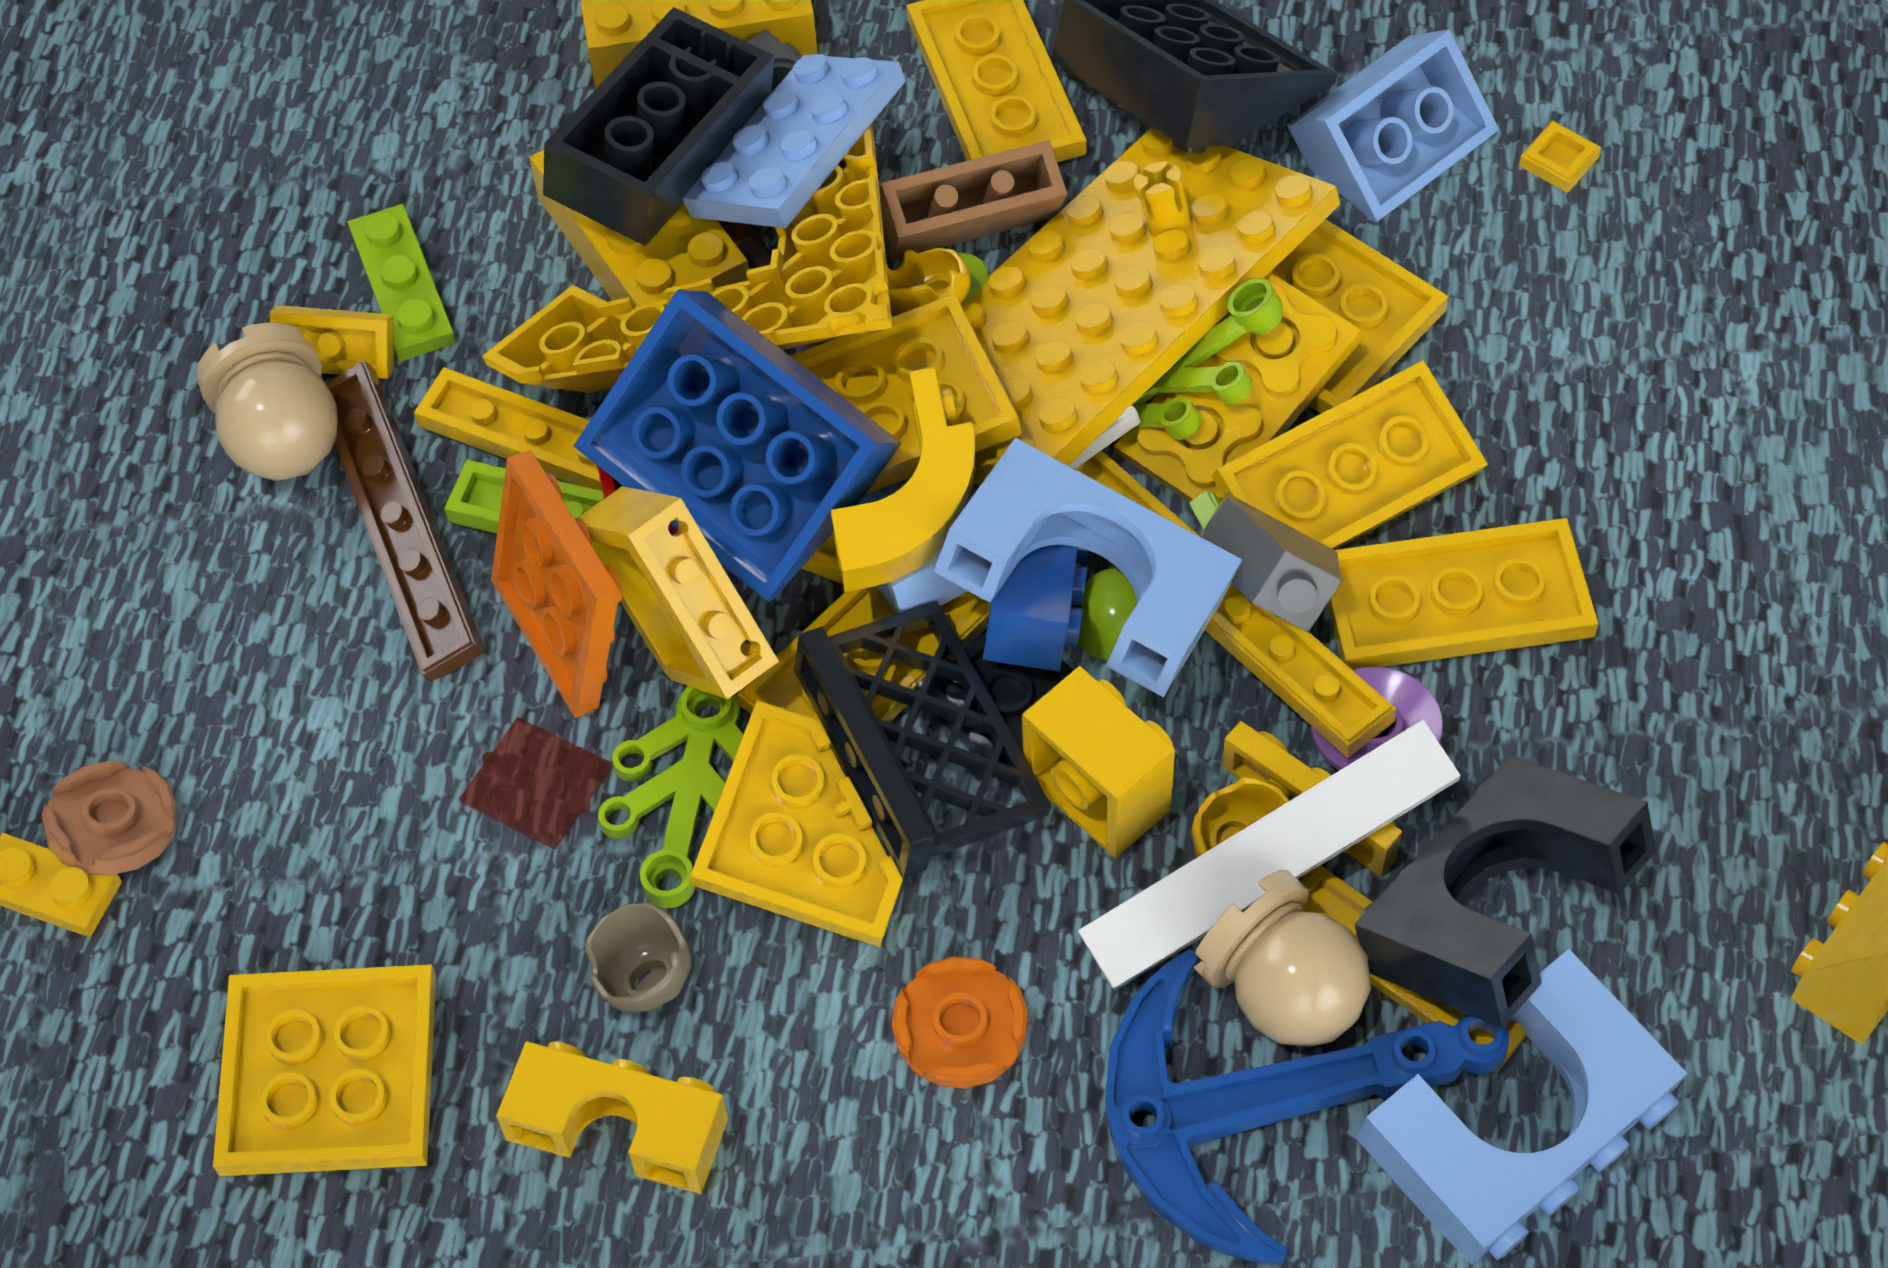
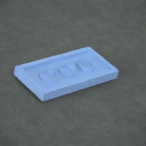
(794, 140)

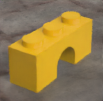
(563, 1091)

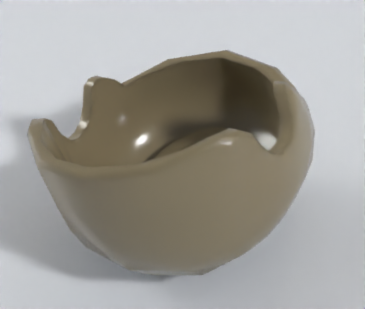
(632, 942)

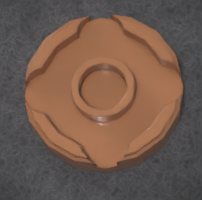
(110, 818)

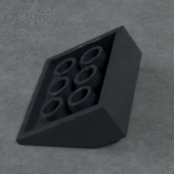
(1186, 67)

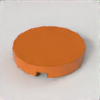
(960, 1045)

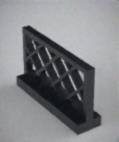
(874, 764)

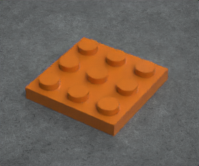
(555, 583)

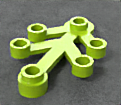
(1253, 309)
(686, 781)

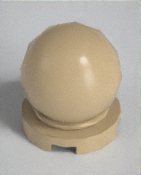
(269, 401)
(1292, 969)

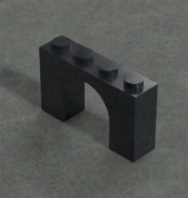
(1513, 822)

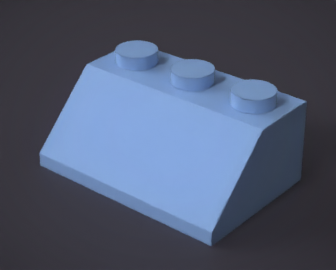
(1396, 124)

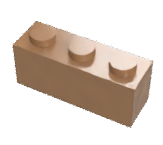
(971, 199)

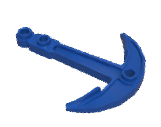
(1242, 1100)

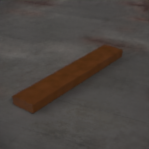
(402, 526)

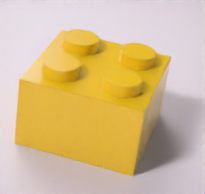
(1099, 760)

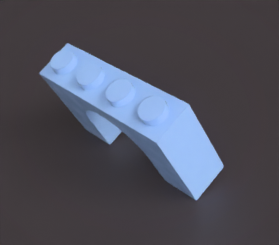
(1042, 503)
(1483, 1192)

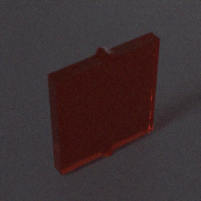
(536, 783)

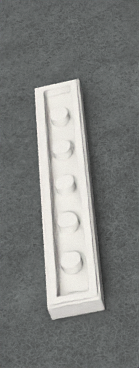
(1289, 838)

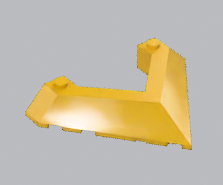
(819, 287)

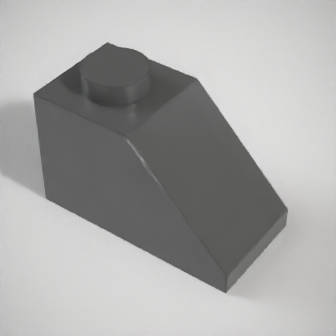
(1279, 564)

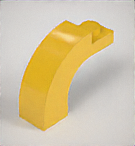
(909, 527)

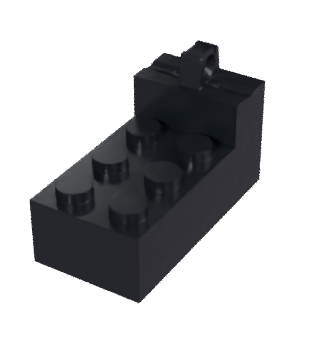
(656, 125)

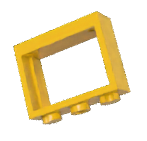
(678, 592)

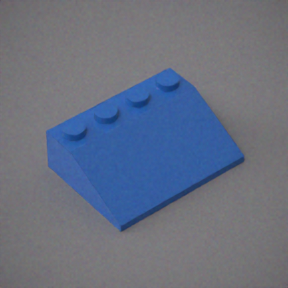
(738, 437)

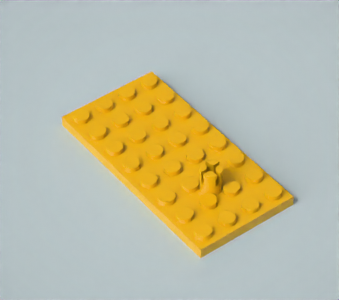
(1131, 283)

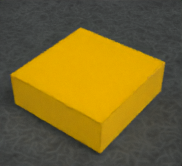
(1559, 156)

